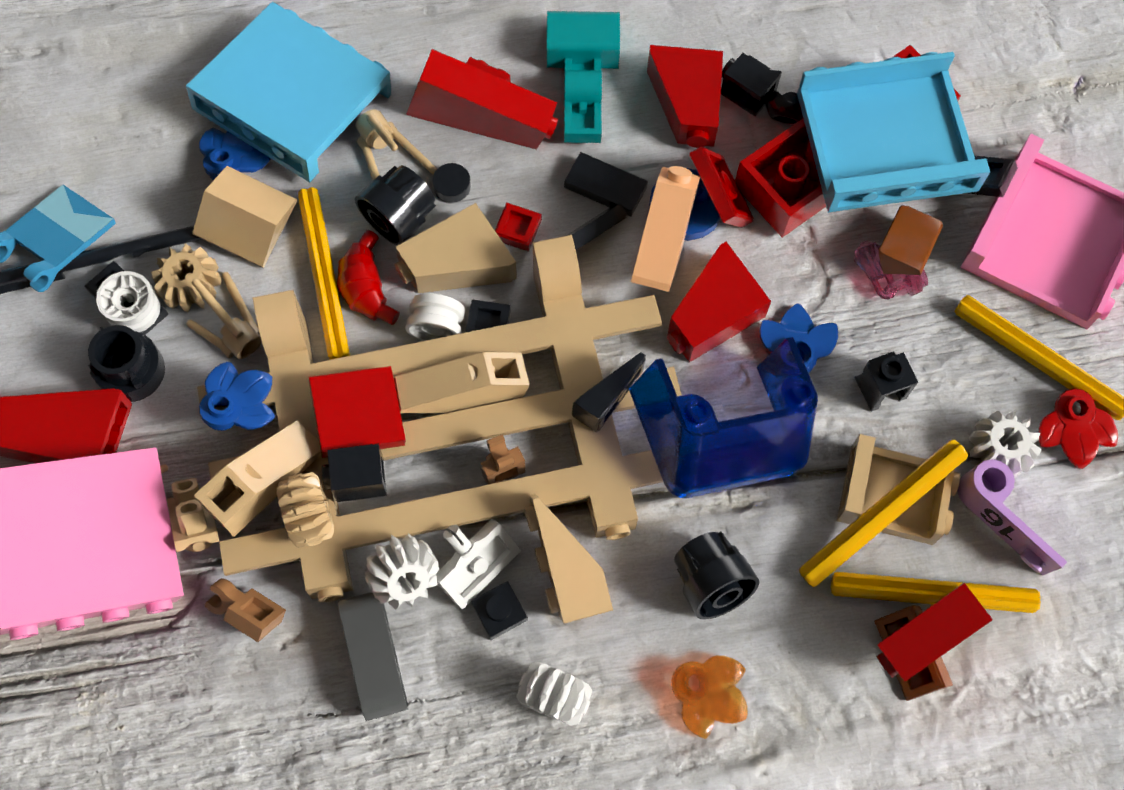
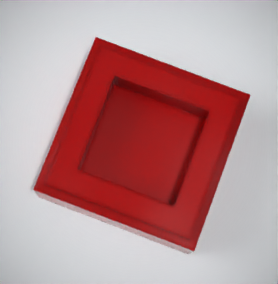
(518, 226)

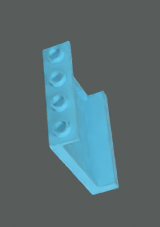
(287, 88)
(888, 132)

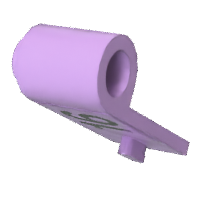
(983, 493)

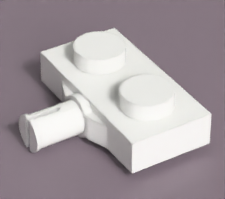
(475, 561)

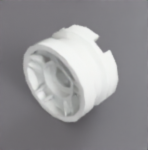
(131, 288)
(434, 316)

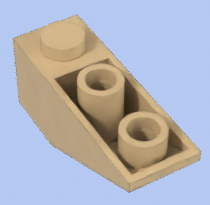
(463, 383)
(252, 479)
(575, 576)

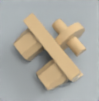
(190, 522)

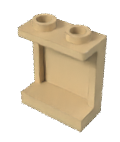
(875, 472)

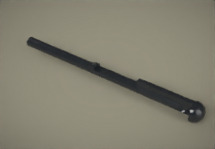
(14, 279)

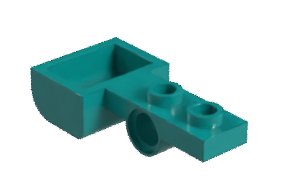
(583, 45)

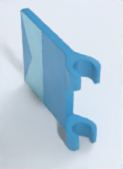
(55, 234)

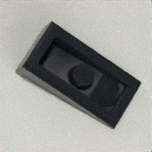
(601, 400)

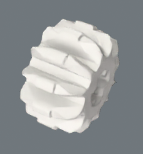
(1012, 433)
(401, 571)
(554, 693)

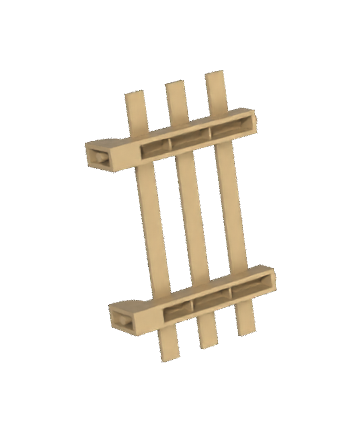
(565, 328)

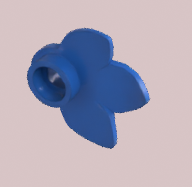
(228, 150)
(811, 341)
(242, 396)

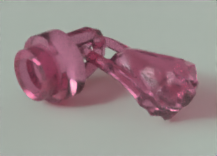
(867, 258)

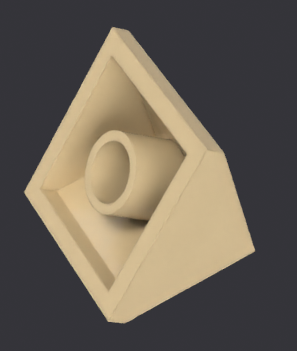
(243, 215)

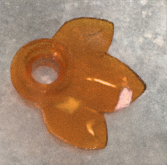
(715, 698)

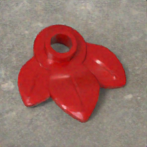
(1078, 434)

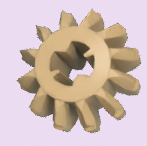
(176, 276)
(305, 510)

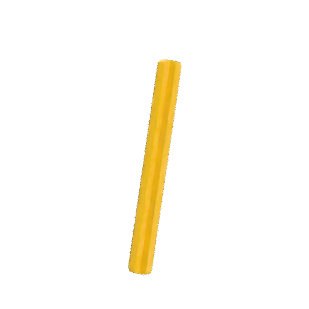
(323, 274)
(1040, 355)
(883, 513)
(930, 591)

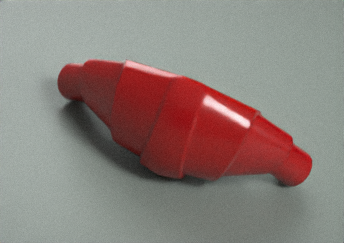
(360, 281)

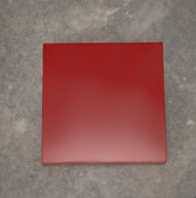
(722, 187)
(357, 409)

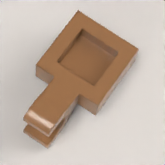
(501, 462)
(247, 612)

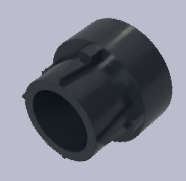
(396, 203)
(113, 348)
(714, 575)

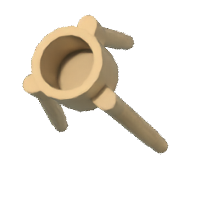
(379, 133)
(239, 336)

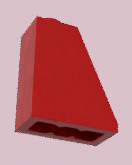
(688, 91)
(717, 306)
(932, 633)

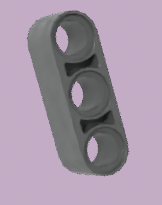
(372, 656)

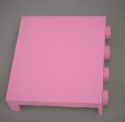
(1053, 239)
(84, 542)

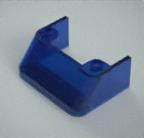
(712, 456)

